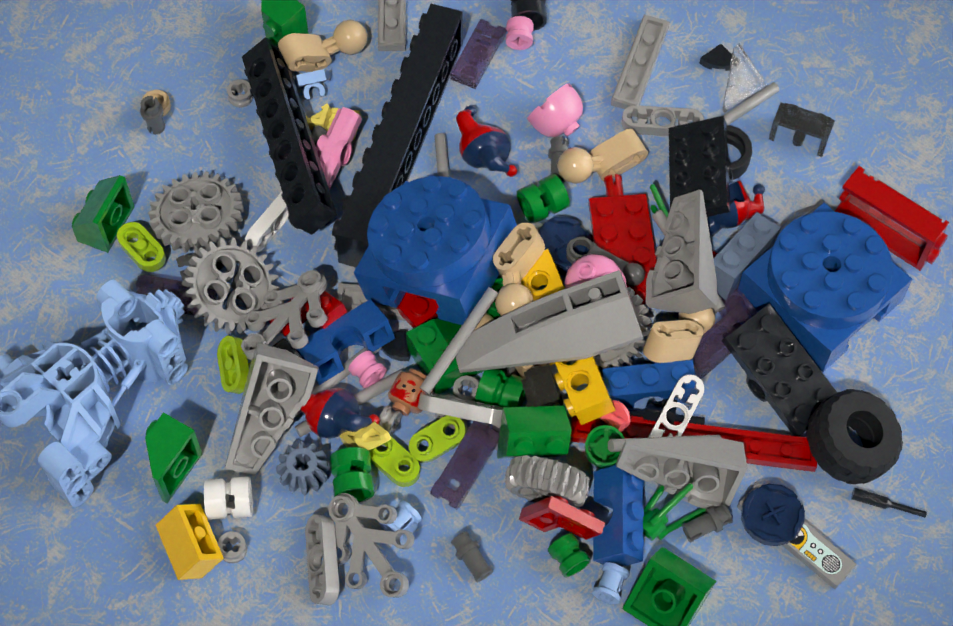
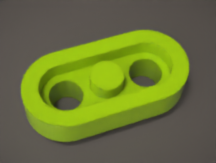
(143, 248)
(232, 364)
(438, 440)
(390, 461)

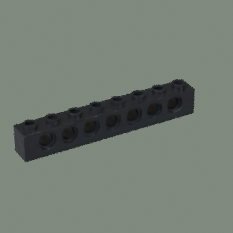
(288, 138)

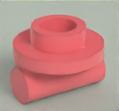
(620, 418)

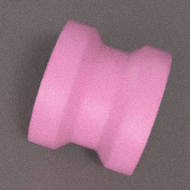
(519, 33)
(367, 369)

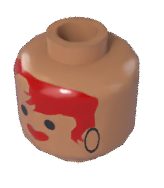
(406, 391)

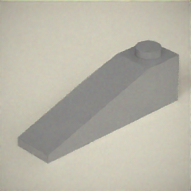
(685, 266)
(271, 398)
(709, 463)

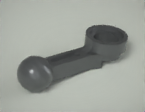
(633, 272)

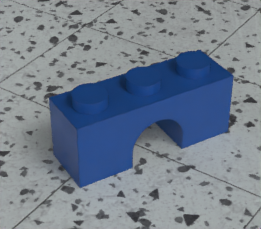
(360, 326)
(637, 382)
(623, 535)

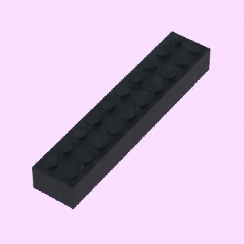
(403, 127)

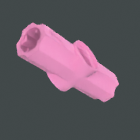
(336, 147)

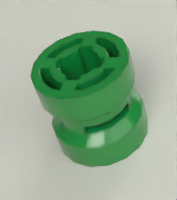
(568, 554)

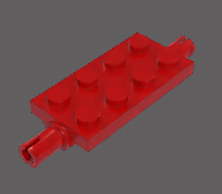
(623, 228)

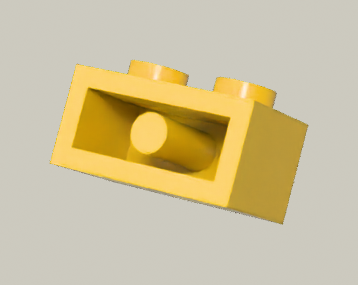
(189, 541)

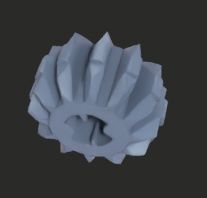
(302, 479)

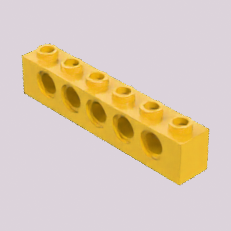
(594, 399)

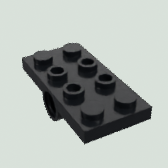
(701, 163)
(779, 368)

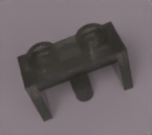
(803, 123)
(541, 387)

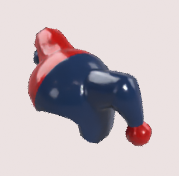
(483, 144)
(740, 208)
(335, 413)

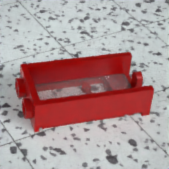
(901, 223)

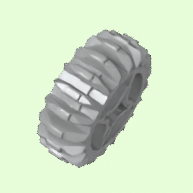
(540, 478)

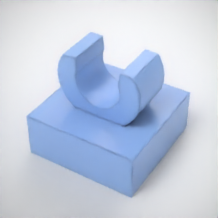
(311, 79)

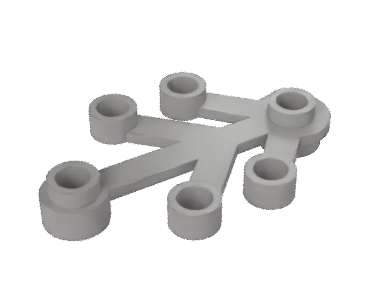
(309, 287)
(365, 541)

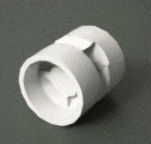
(217, 499)

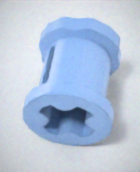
(405, 518)
(611, 583)

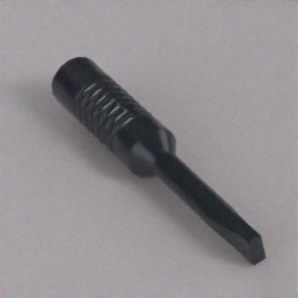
(883, 502)

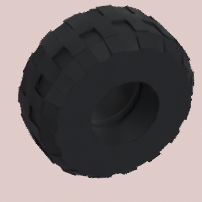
(837, 451)

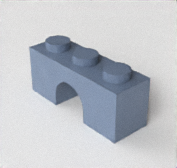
(741, 251)

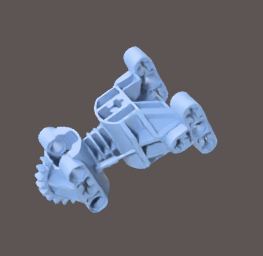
(74, 386)

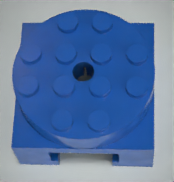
(434, 243)
(820, 304)

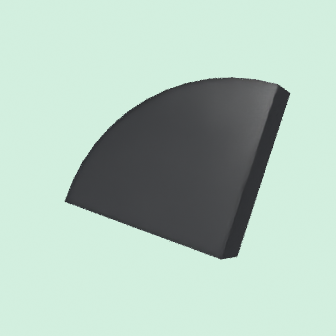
(717, 58)
(397, 347)
(653, 412)

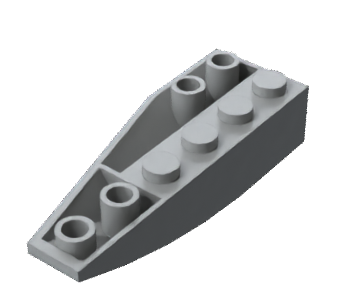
(556, 328)

